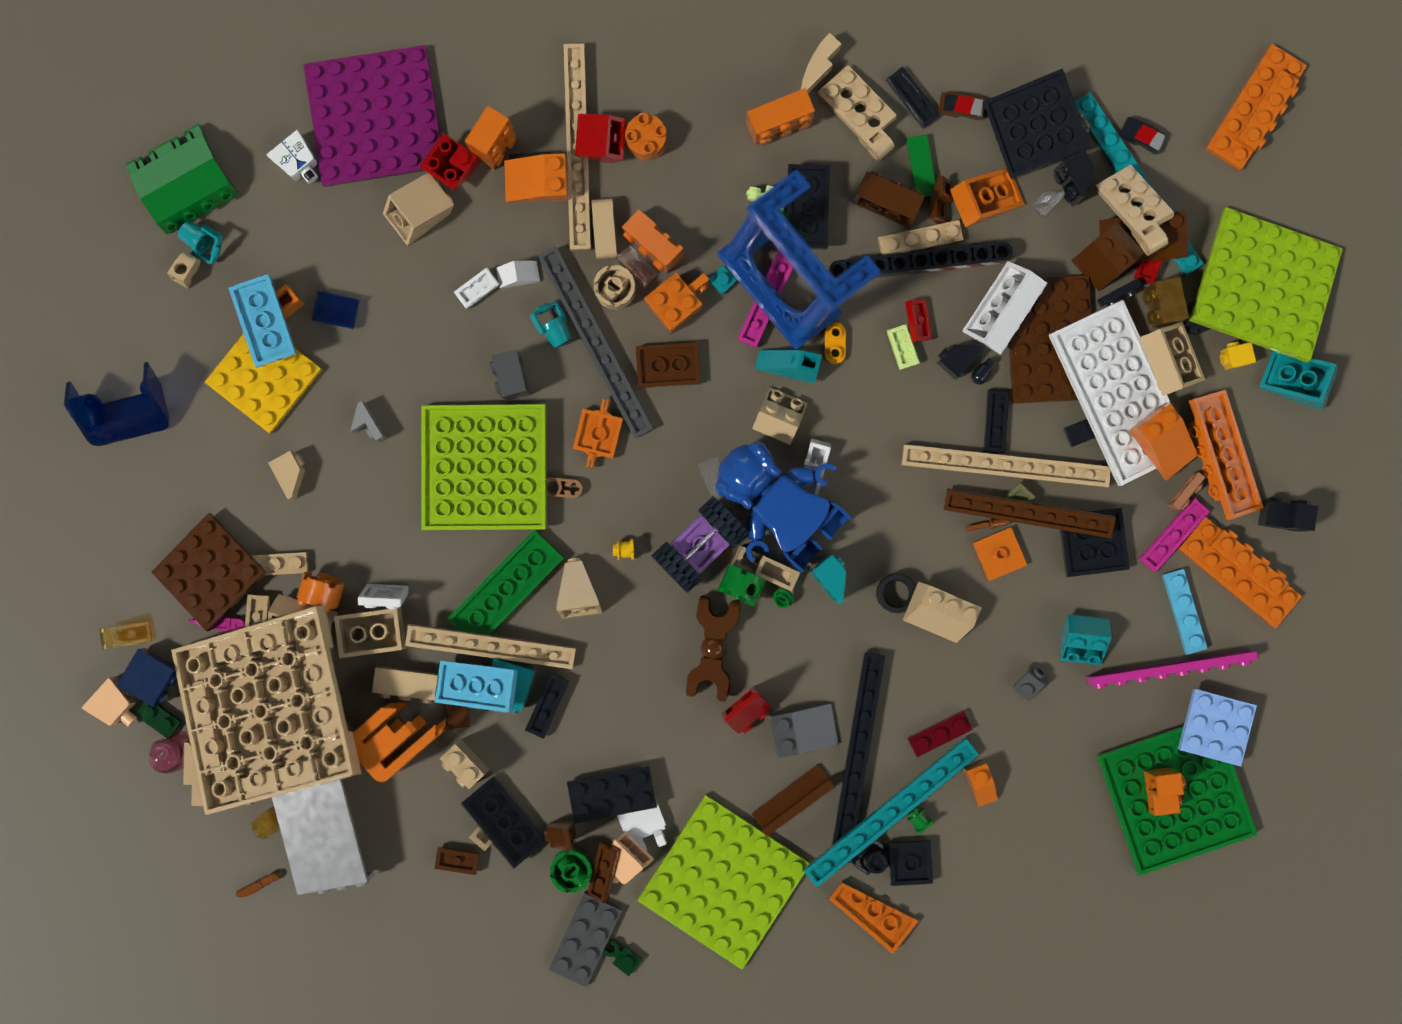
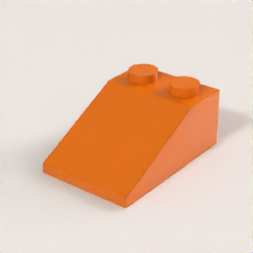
(536, 178)
(986, 197)
(1165, 440)

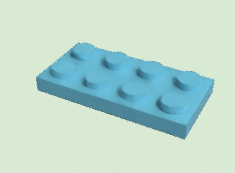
(262, 320)
(476, 686)

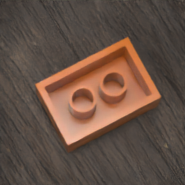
(780, 117)
(491, 138)

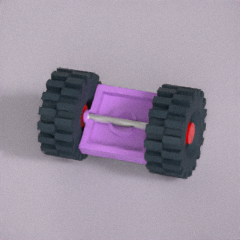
(700, 544)

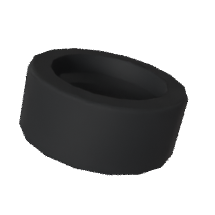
(881, 589)

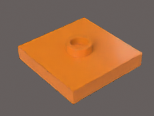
(999, 554)

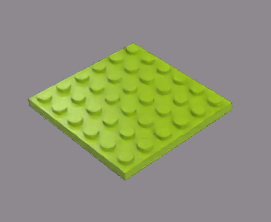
(1266, 285)
(483, 467)
(723, 882)

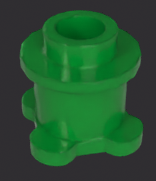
(919, 820)

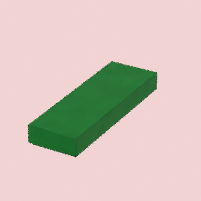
(921, 164)

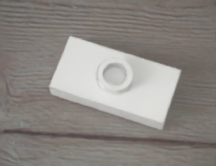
(476, 288)

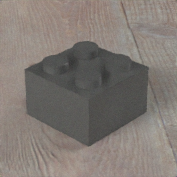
(510, 375)

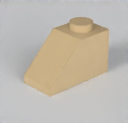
(289, 473)

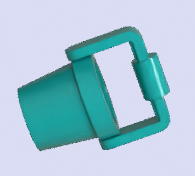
(199, 240)
(554, 330)

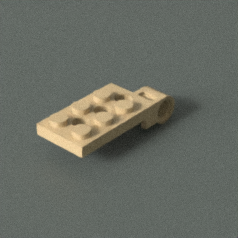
(872, 138)
(1145, 233)

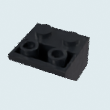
(1074, 176)

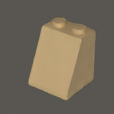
(417, 208)

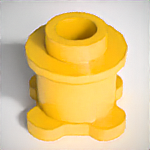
(624, 549)

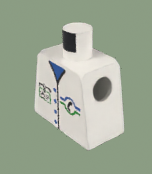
(295, 158)

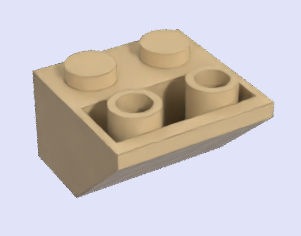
(780, 415)

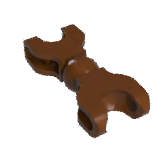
(713, 648)

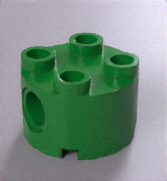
(742, 585)
(571, 870)

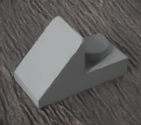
(363, 418)

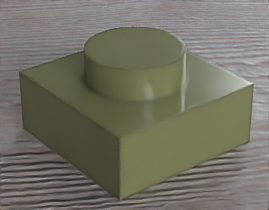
(1020, 492)

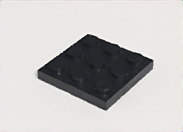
(1096, 554)

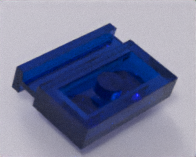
(335, 310)

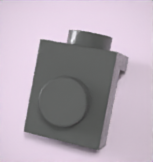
(1031, 682)

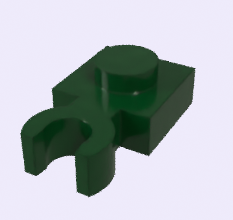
(624, 959)

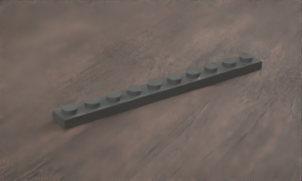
(595, 342)

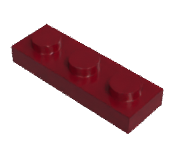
(940, 733)

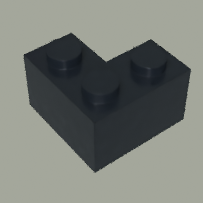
(1291, 516)

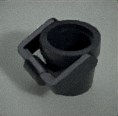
(873, 859)

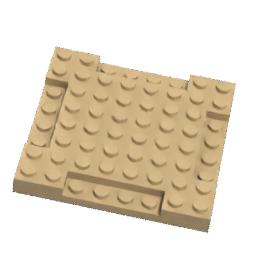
(264, 711)

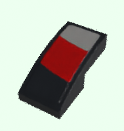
(1143, 134)

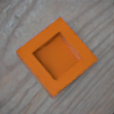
(699, 285)

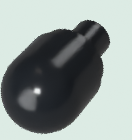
(982, 372)

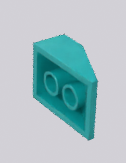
(1298, 380)

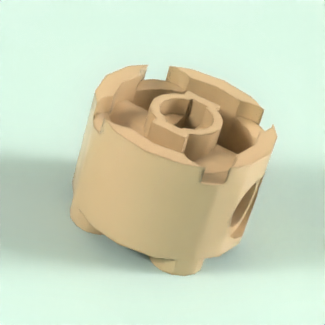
(614, 287)

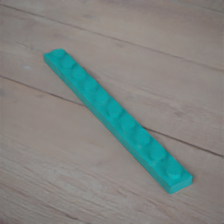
(1119, 158)
(890, 812)

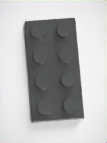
(585, 939)

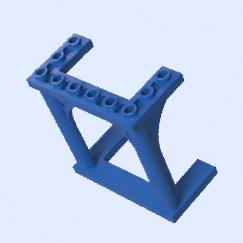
(768, 224)

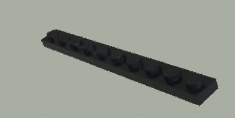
(859, 744)

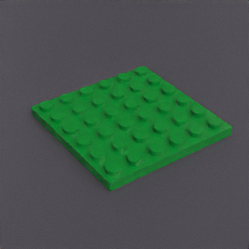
(1211, 808)

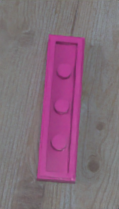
(1174, 535)

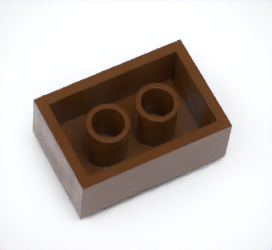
(888, 199)

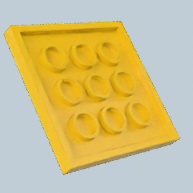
(262, 392)

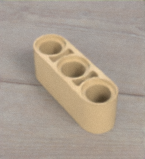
(604, 228)

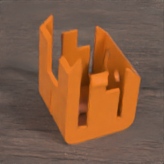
(377, 750)

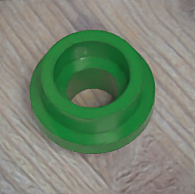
(783, 598)

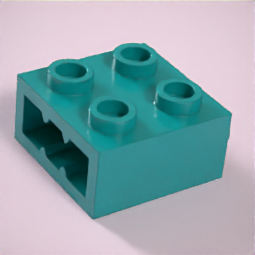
(523, 684)

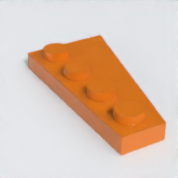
(876, 918)

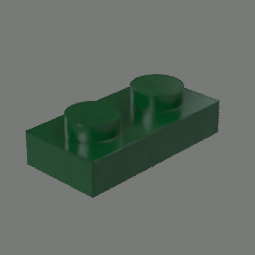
(159, 719)

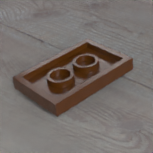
(668, 365)

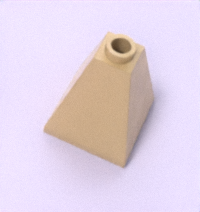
(576, 592)

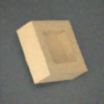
(480, 839)

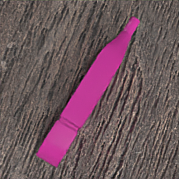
(226, 624)

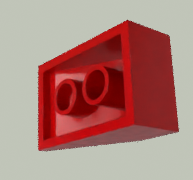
(746, 711)

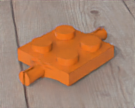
(598, 433)

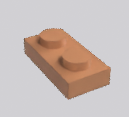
(1192, 485)

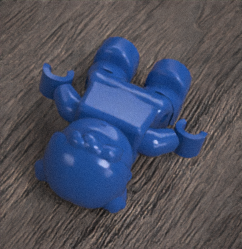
(781, 504)

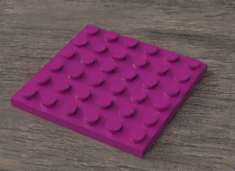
(372, 114)

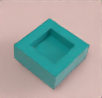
(722, 280)

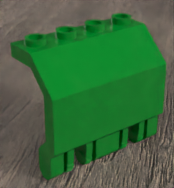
(180, 180)

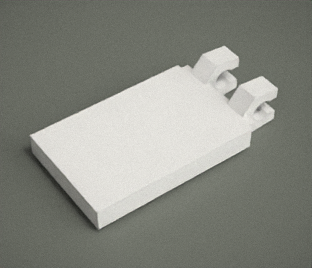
(643, 824)

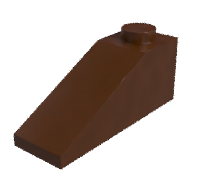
(561, 834)

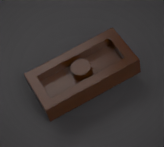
(457, 860)

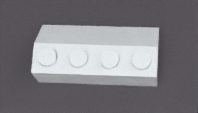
(1004, 307)

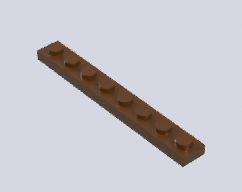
(1029, 513)

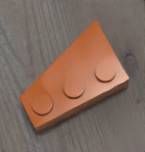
(652, 242)

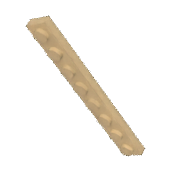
(490, 646)

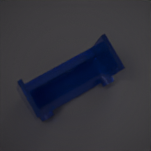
(121, 418)

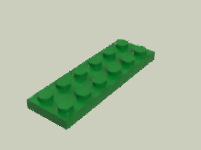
(506, 586)

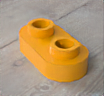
(835, 343)

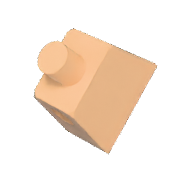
(111, 704)
(632, 858)

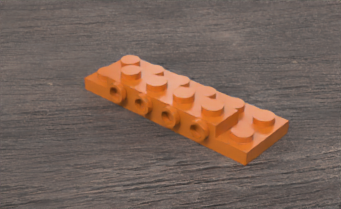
(1256, 107)
(1223, 455)
(1240, 571)

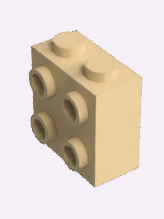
(464, 764)

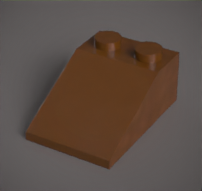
(1108, 256)

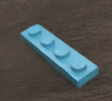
(1184, 611)

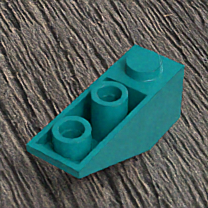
(790, 363)

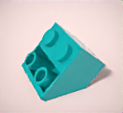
(1085, 639)

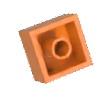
(673, 303)

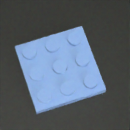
(1217, 727)

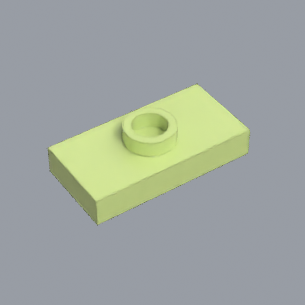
(903, 347)

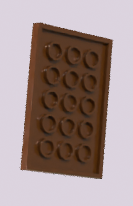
(1033, 360)

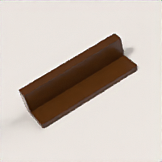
(792, 800)

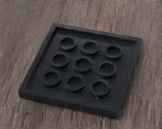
(1036, 124)

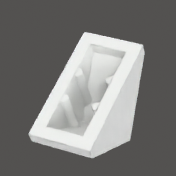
(517, 273)

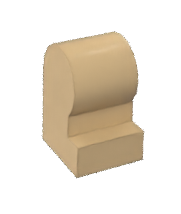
(184, 269)

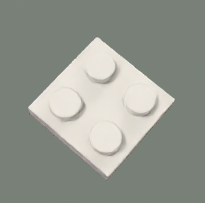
(383, 595)

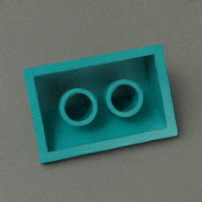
(831, 577)

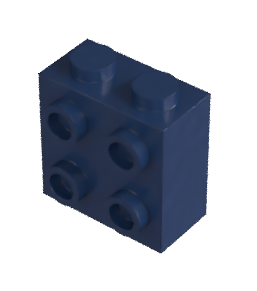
(148, 677)

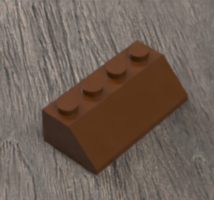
(1174, 229)

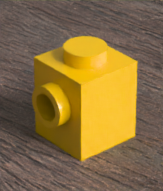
(1237, 355)

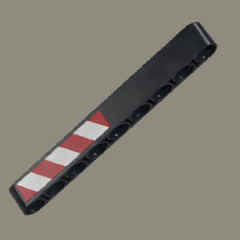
(928, 256)

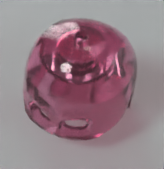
(171, 757)

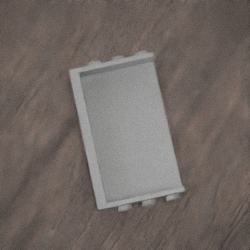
(320, 839)

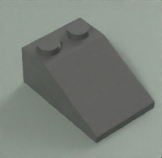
(803, 730)

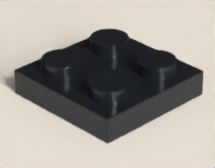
(910, 863)

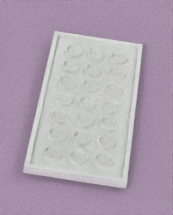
(1111, 383)

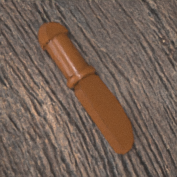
(992, 524)
(257, 885)

